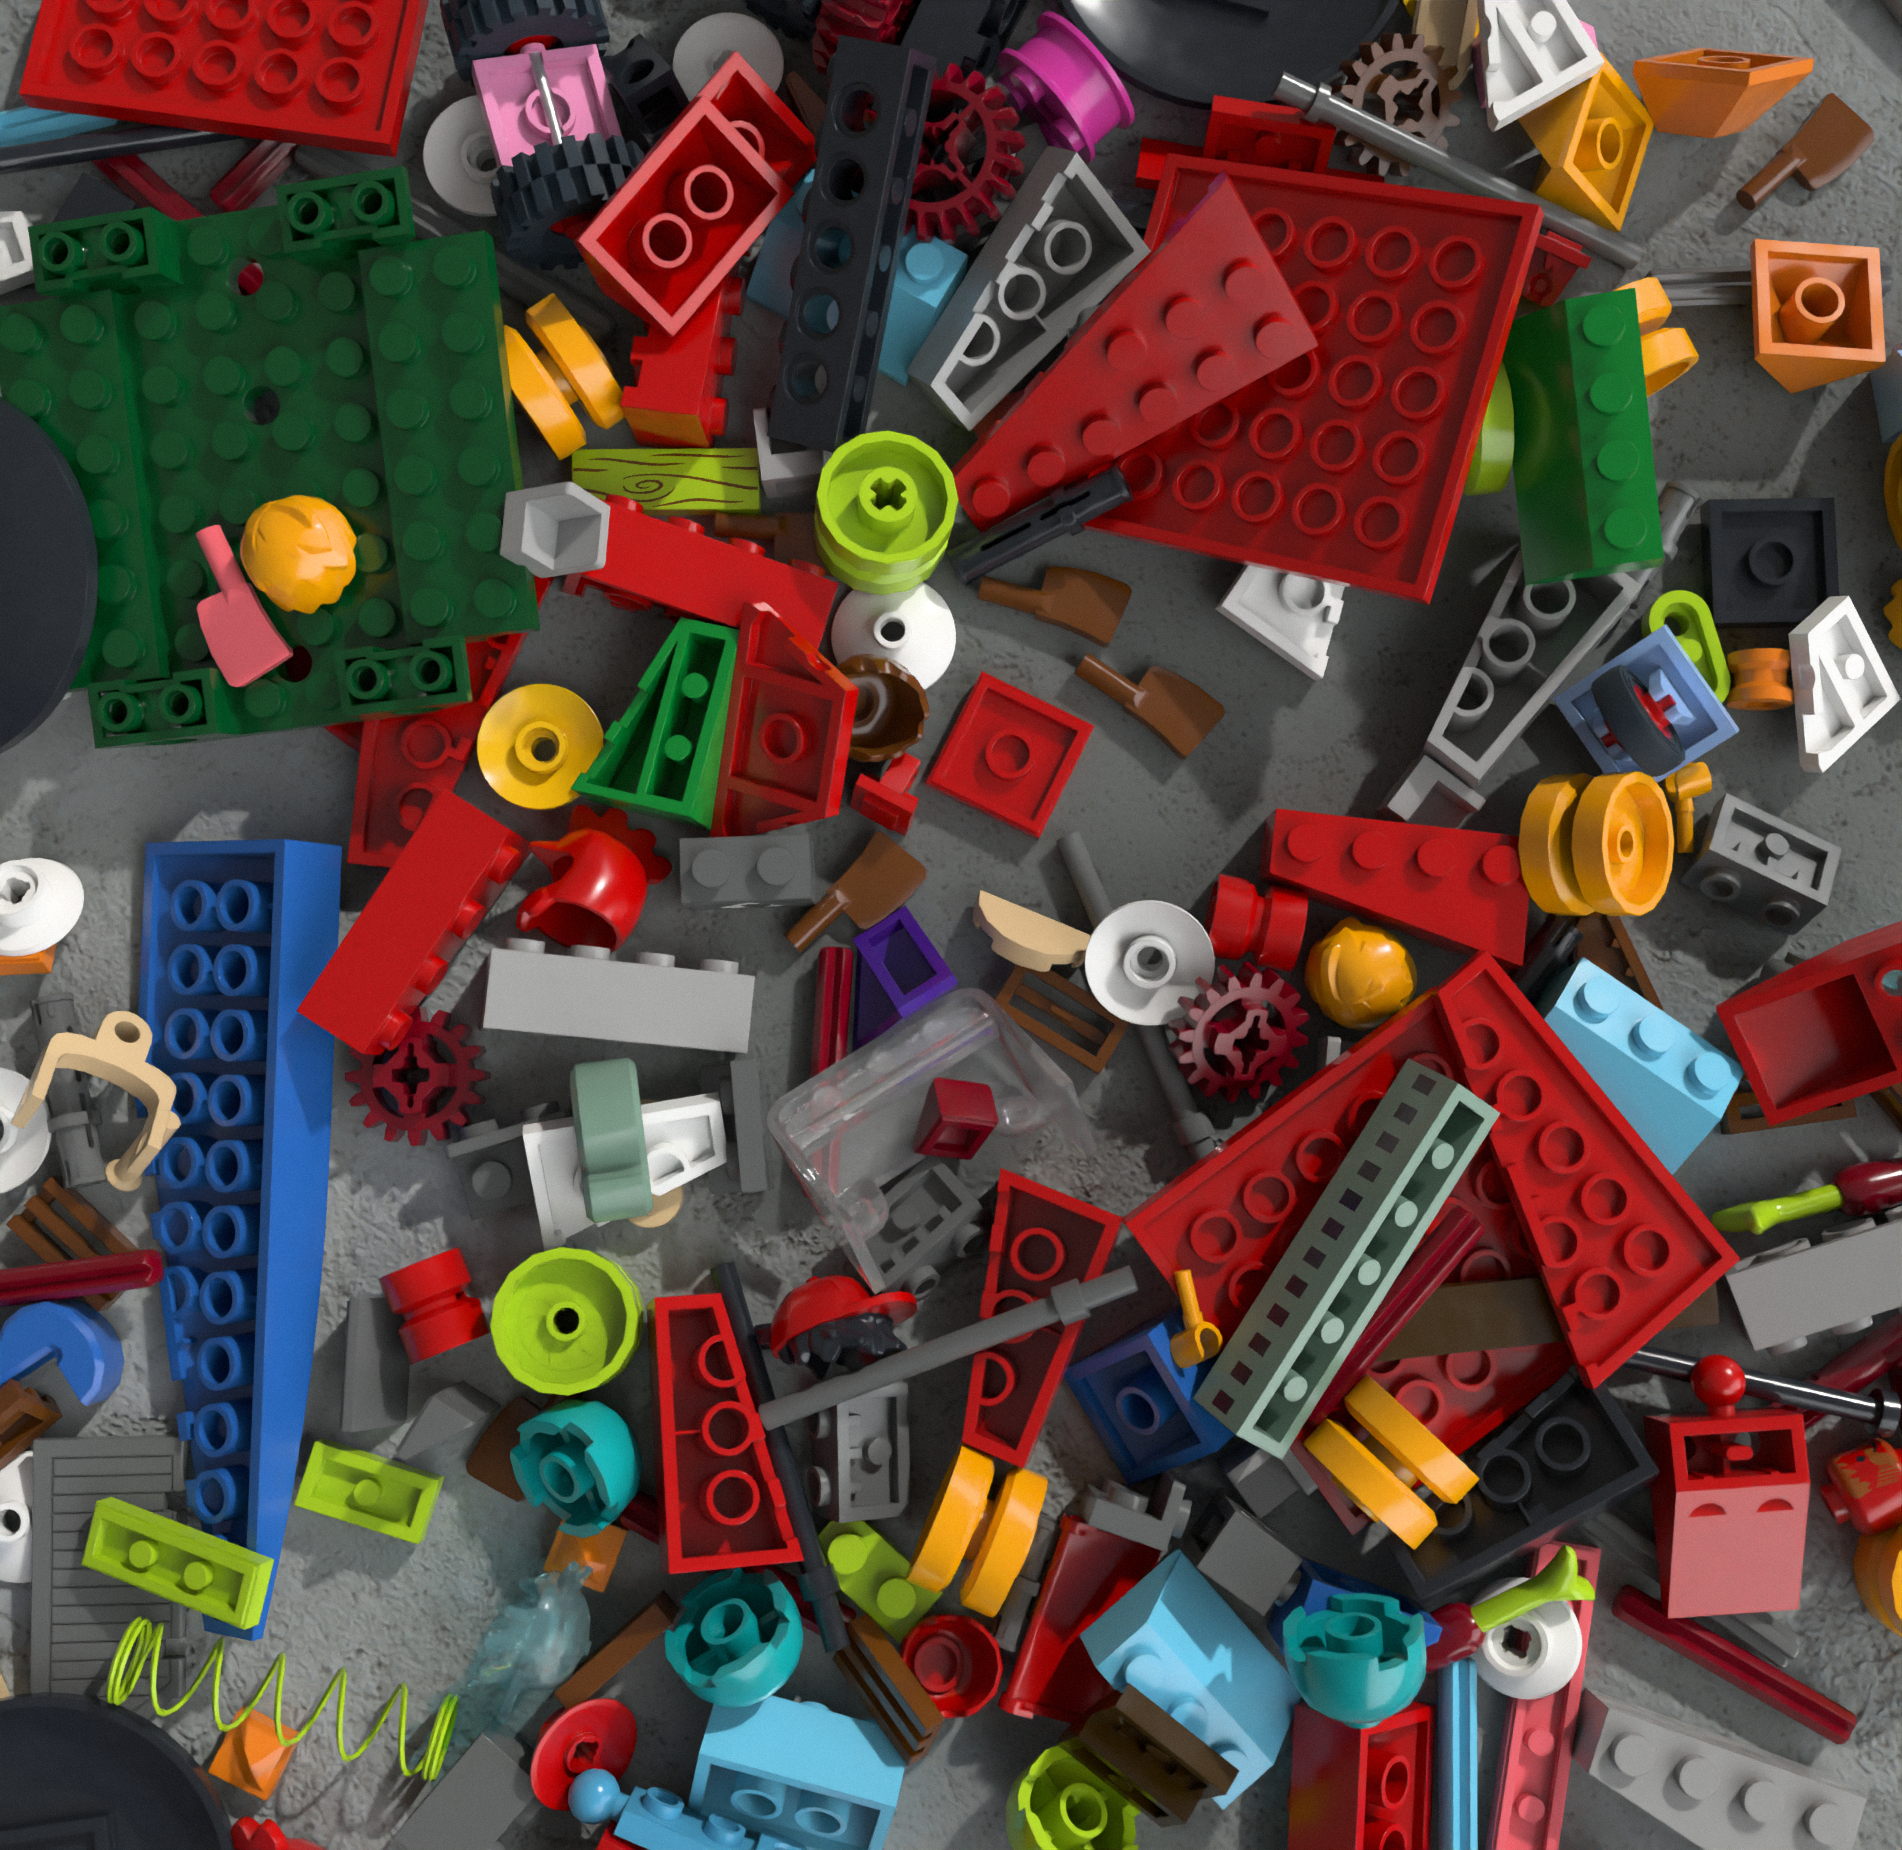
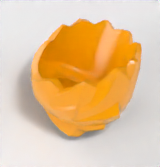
(299, 552)
(1360, 975)

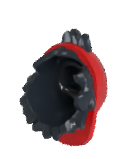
(836, 1323)

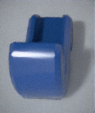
(74, 1334)

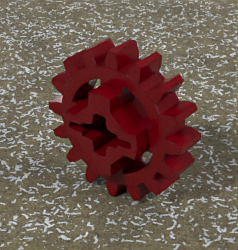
(1238, 1032)
(420, 1100)

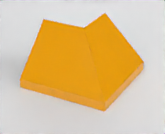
(1591, 147)

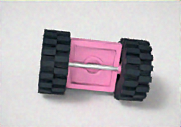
(544, 117)

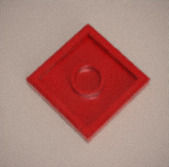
(1009, 755)

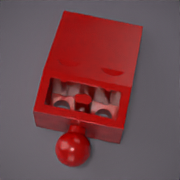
(1822, 1027)
(1727, 1511)

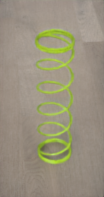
(146, 1640)

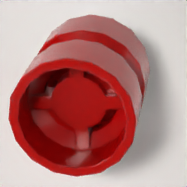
(1263, 924)
(434, 1305)

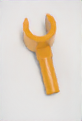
(1681, 787)
(1200, 1338)

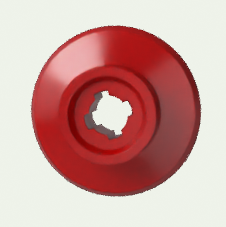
(604, 1739)

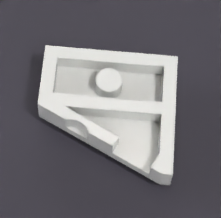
(1531, 55)
(1836, 683)

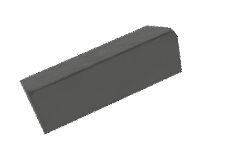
(373, 1367)
(445, 1416)

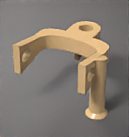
(118, 1056)

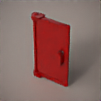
(1082, 1582)

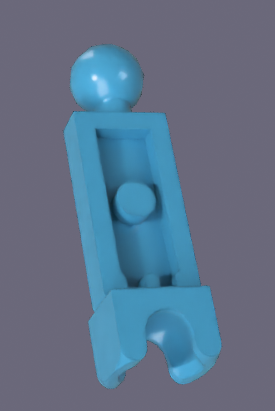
(660, 1820)

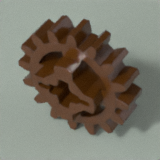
(1419, 102)

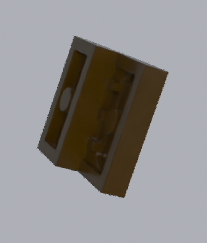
(1147, 1756)

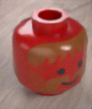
(1865, 1487)

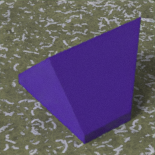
(895, 976)

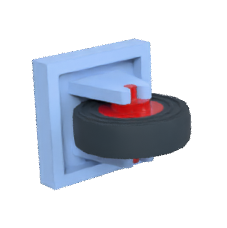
(1647, 710)

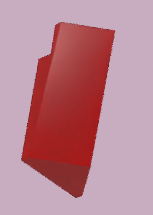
(698, 198)

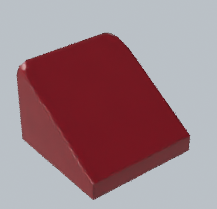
(955, 1119)

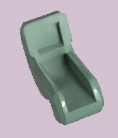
(610, 1140)

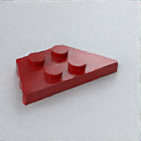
(782, 731)

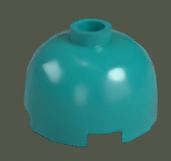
(579, 1464)
(736, 1638)
(1356, 1658)

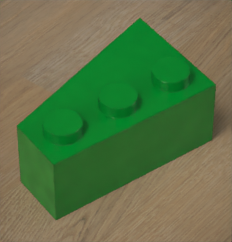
(671, 738)

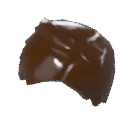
(888, 708)

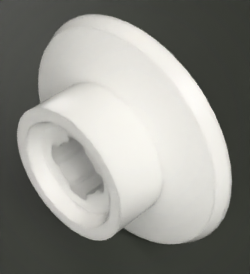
(711, 42)
(47, 909)
(1551, 1653)

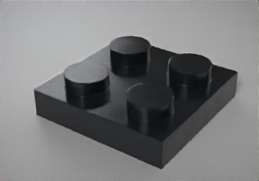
(1768, 560)

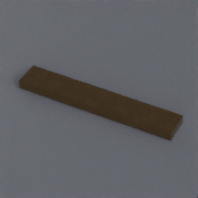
(1502, 1315)

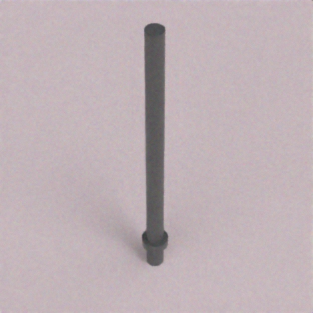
(1318, 103)

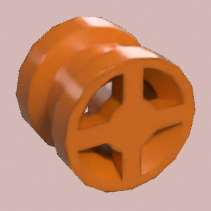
(1759, 679)

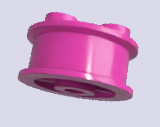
(1065, 87)

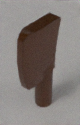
(1815, 154)
(789, 530)
(1068, 599)
(1162, 702)
(866, 892)
(491, 1457)

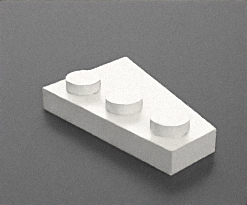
(1286, 614)
(681, 1142)

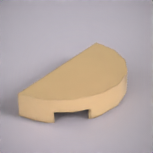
(1027, 936)

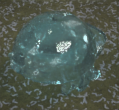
(538, 1638)

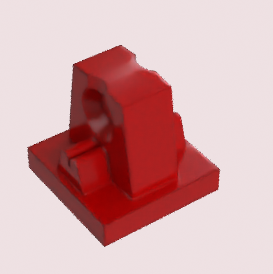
(1552, 267)
(888, 798)

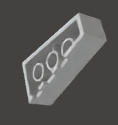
(1043, 264)
(1519, 664)
(616, 999)
(1815, 1288)
(1712, 1785)

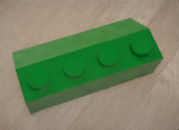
(1582, 440)

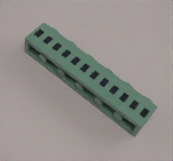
(1345, 1257)

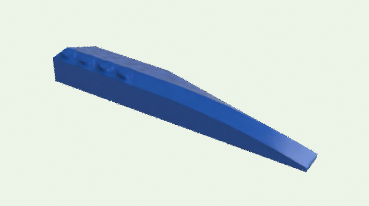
(244, 1179)

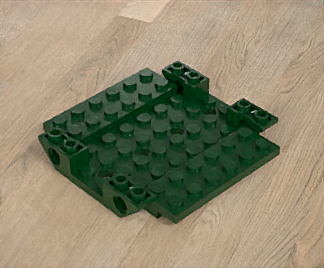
(385, 411)

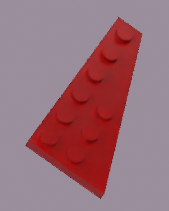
(1159, 348)
(416, 756)
(1595, 1203)

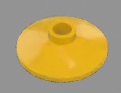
(516, 728)

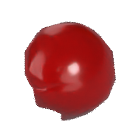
(953, 1662)

